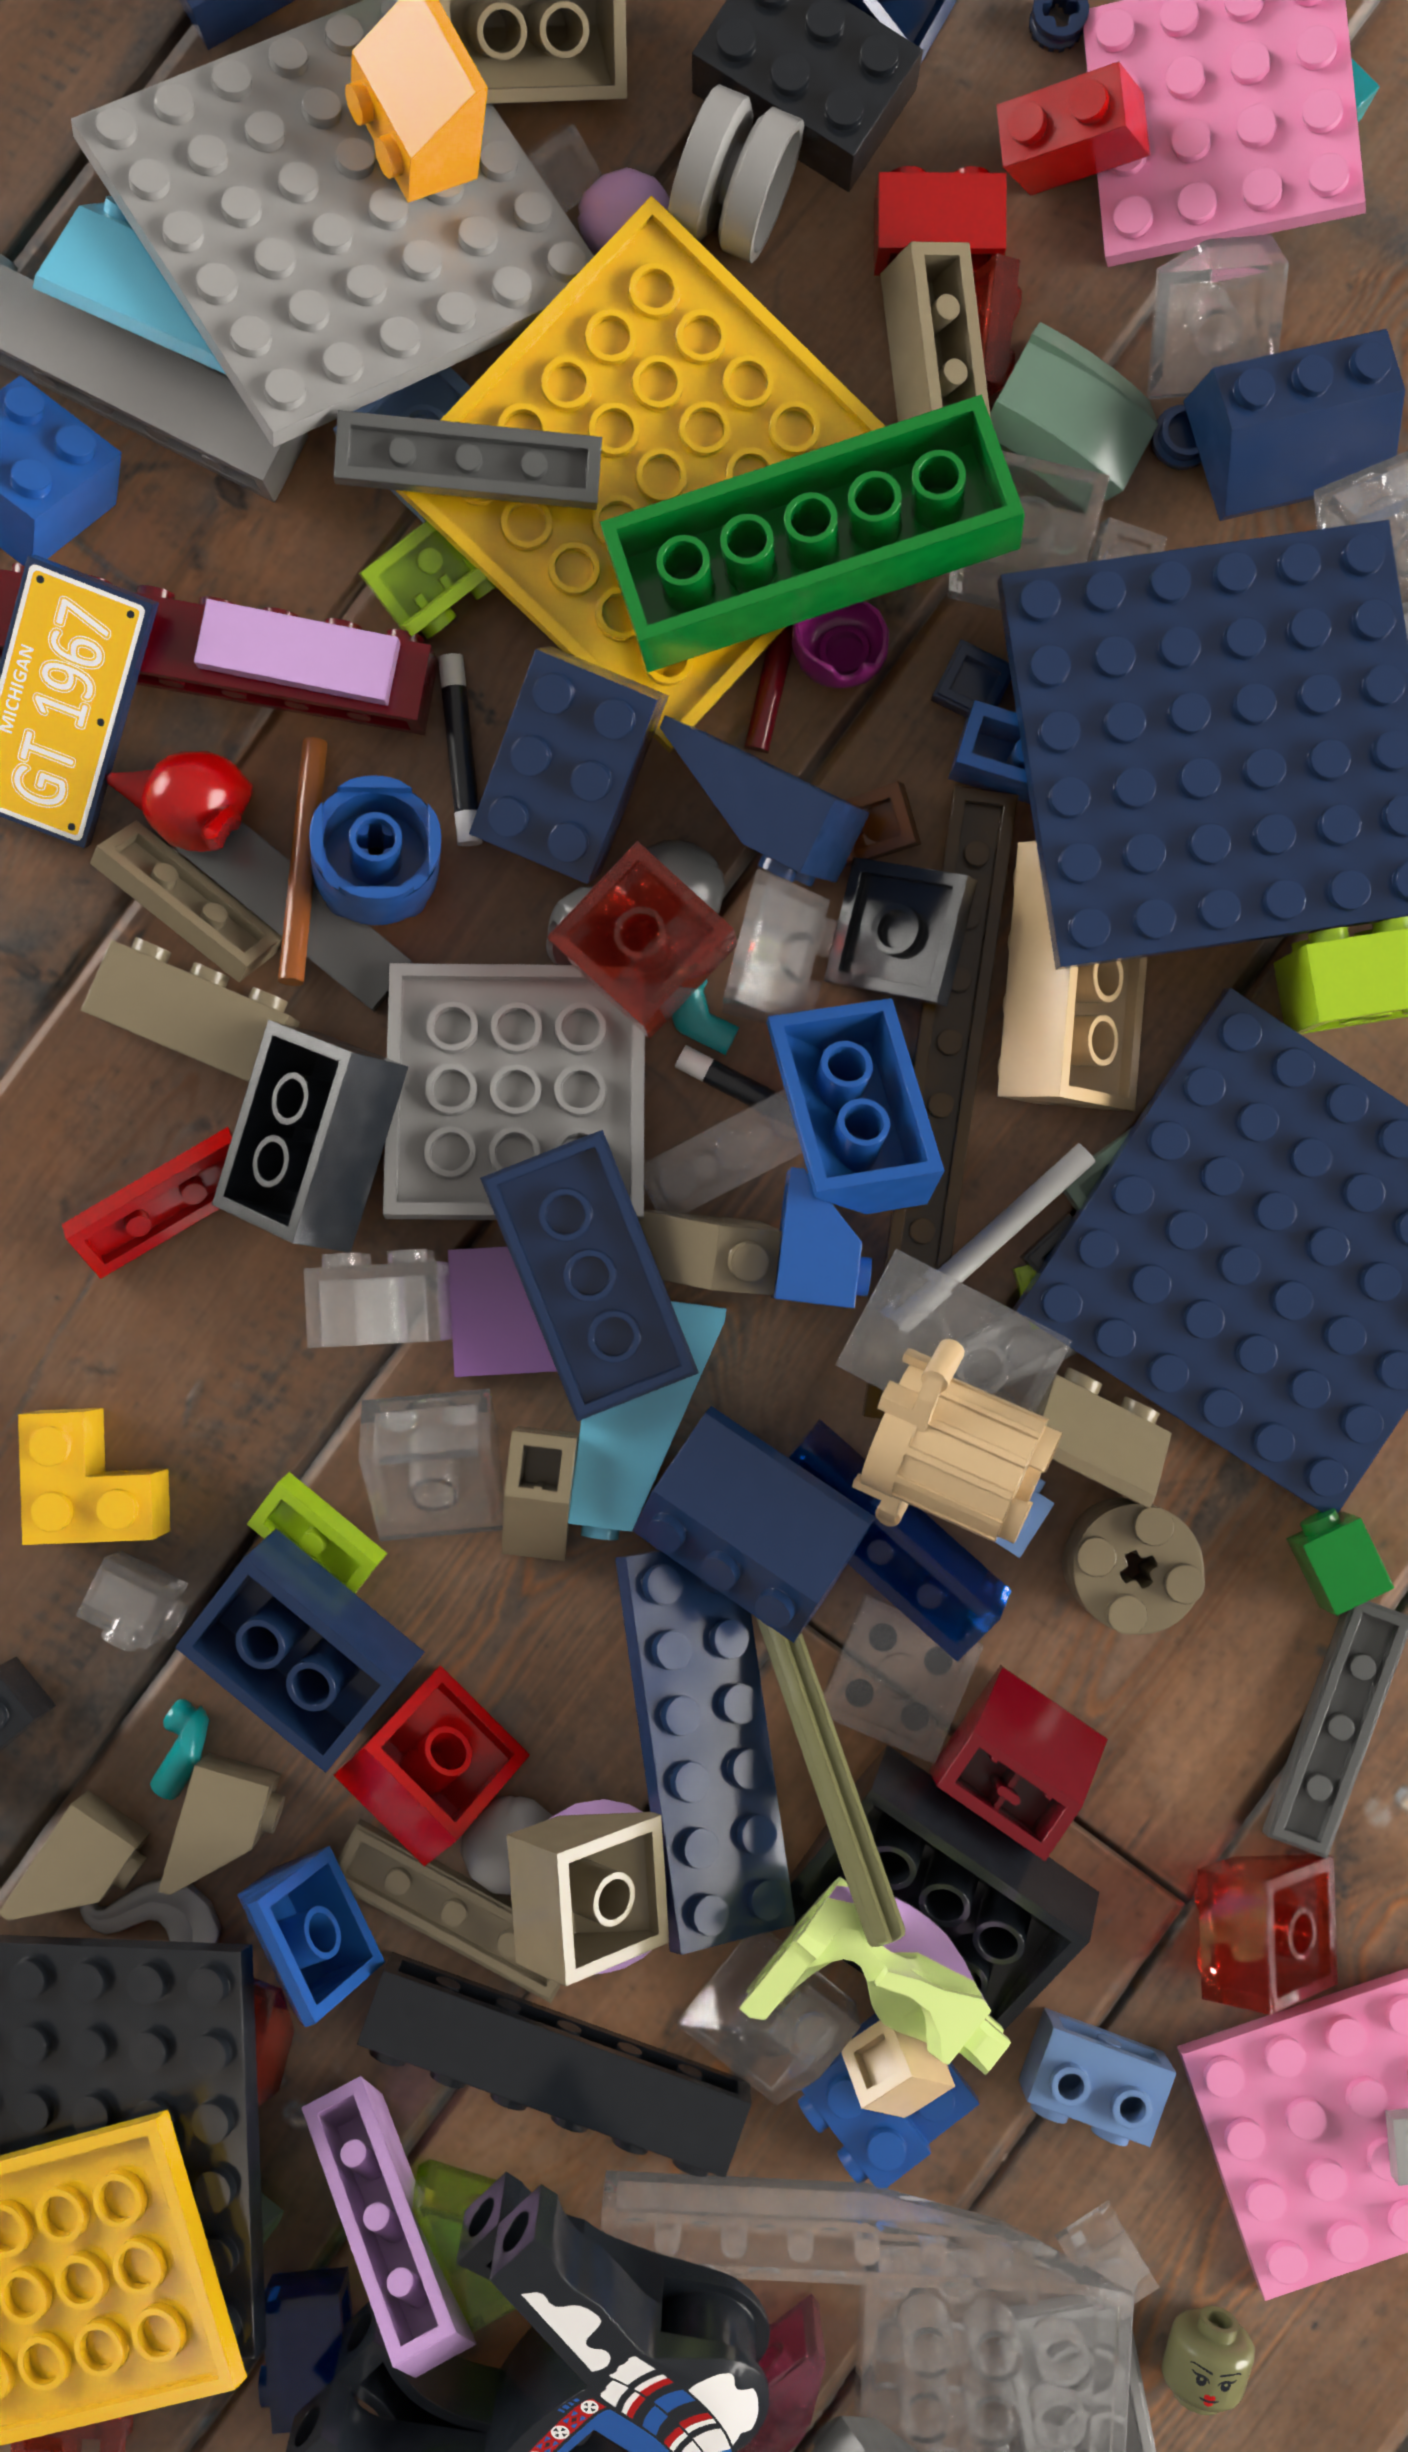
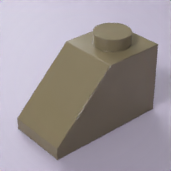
(713, 1251)
(220, 1818)
(80, 1861)

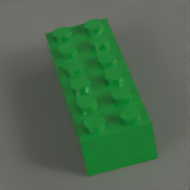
(815, 533)

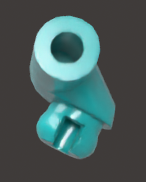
(702, 1026)
(177, 1767)

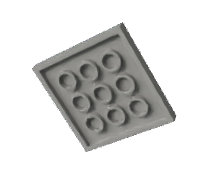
(501, 1073)

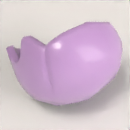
(612, 203)

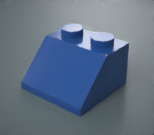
(817, 1250)
(311, 1932)

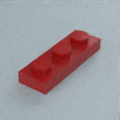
(150, 1208)

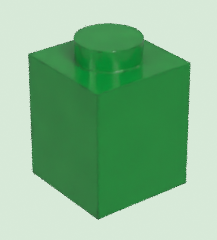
(1339, 1561)

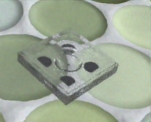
(897, 1681)

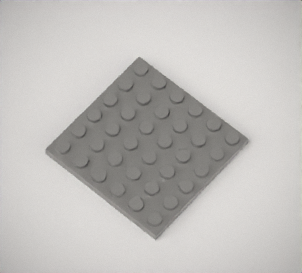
(300, 247)

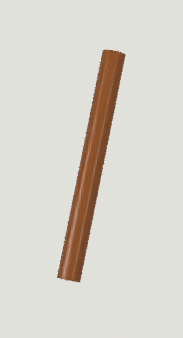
(300, 877)

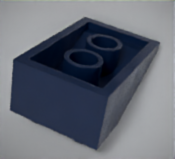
(771, 811)

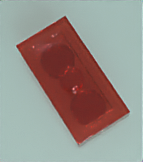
(997, 308)

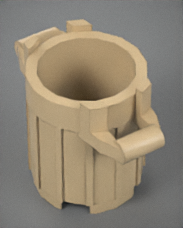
(955, 1450)

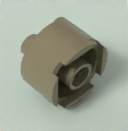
(1167, 1578)

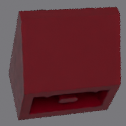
(1020, 1762)

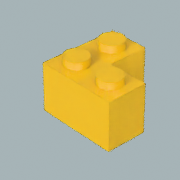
(71, 1494)

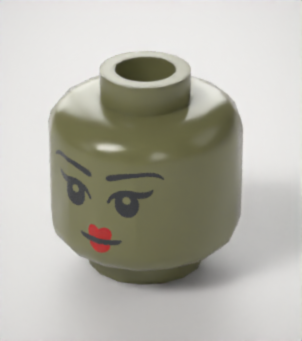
(1208, 2360)

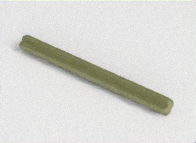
(835, 1788)

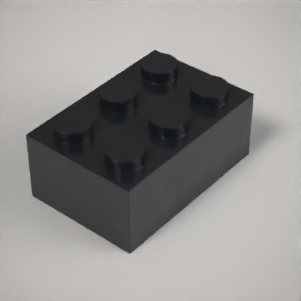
(819, 64)
(309, 1137)

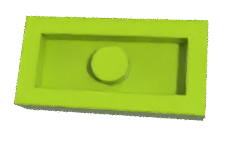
(318, 1531)

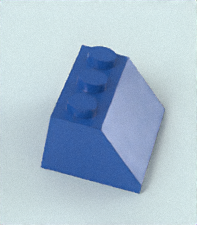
(857, 1106)

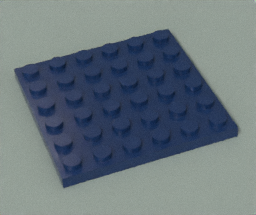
(1214, 741)
(1251, 1255)

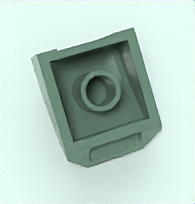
(1073, 410)

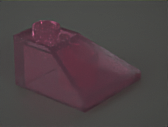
(794, 2375)

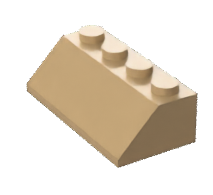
(1065, 1031)

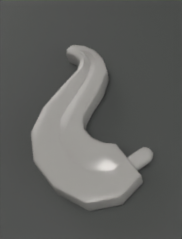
(184, 1915)

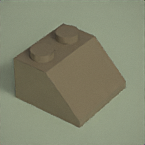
(1105, 1440)
(587, 1893)

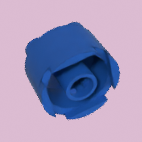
(380, 815)

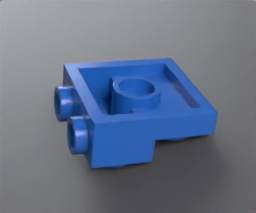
(878, 2143)

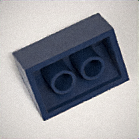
(1296, 421)
(752, 1524)

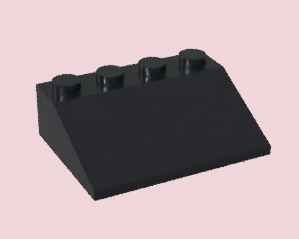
(993, 1898)

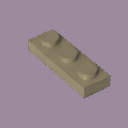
(186, 900)

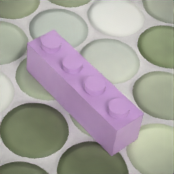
(375, 2205)

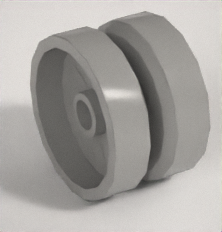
(735, 172)

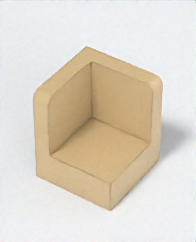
(894, 2071)

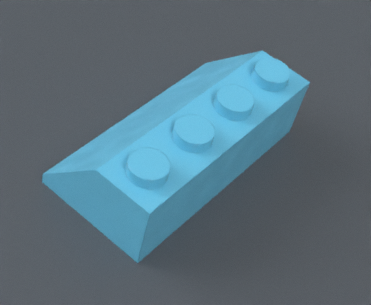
(110, 274)

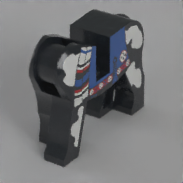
(617, 2356)

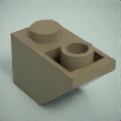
(538, 1492)

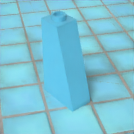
(628, 1443)

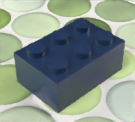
(568, 763)
(299, 1649)

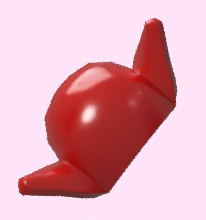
(189, 798)

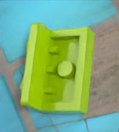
(423, 580)

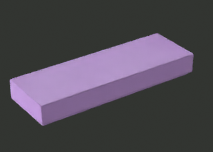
(297, 652)

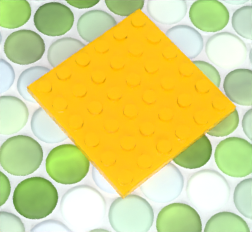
(685, 392)

